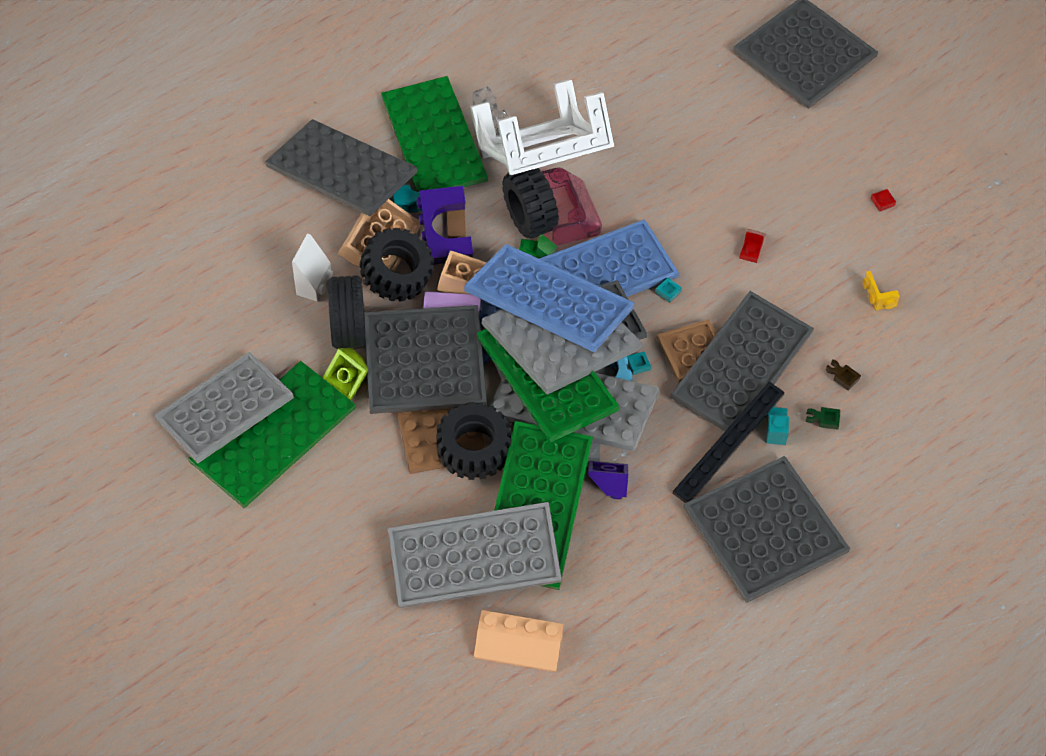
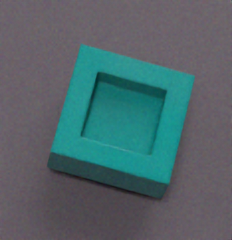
(668, 290)
(638, 363)

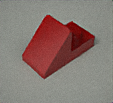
(752, 245)

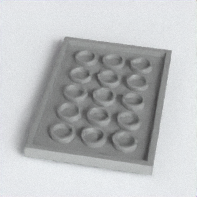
(223, 407)

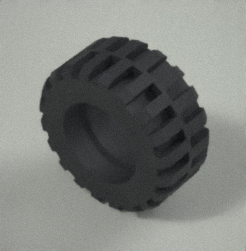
(530, 202)
(387, 282)
(470, 419)

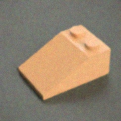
(458, 272)

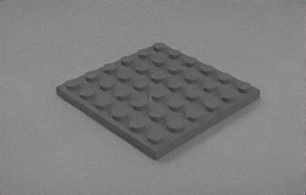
(805, 52)
(424, 359)
(766, 528)

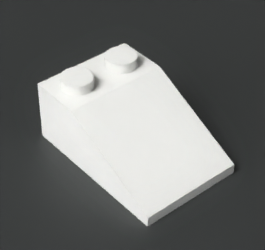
(311, 269)

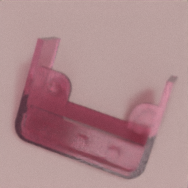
(583, 219)

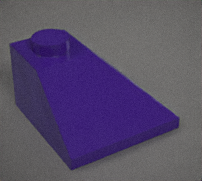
(610, 478)

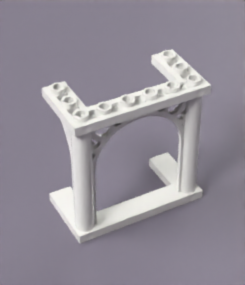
(509, 145)

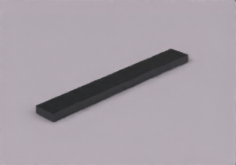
(728, 443)

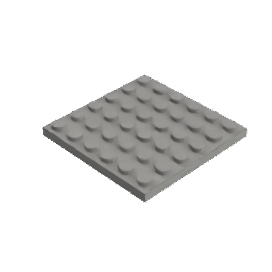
(551, 358)

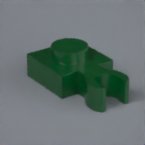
(827, 417)

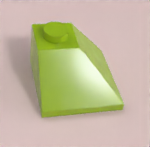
(346, 371)

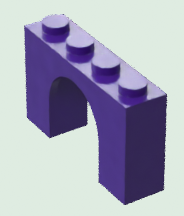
(432, 204)

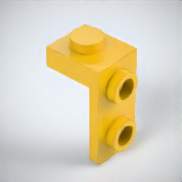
(880, 300)

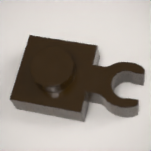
(843, 376)

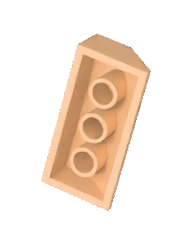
(518, 641)

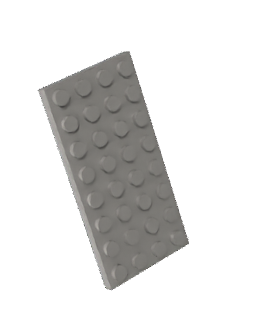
(616, 430)
(474, 555)

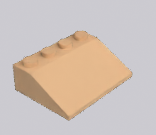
(387, 216)

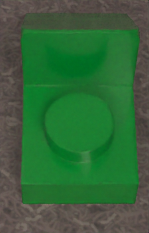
(539, 248)

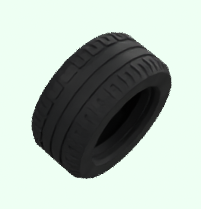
(346, 312)

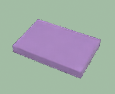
(438, 299)

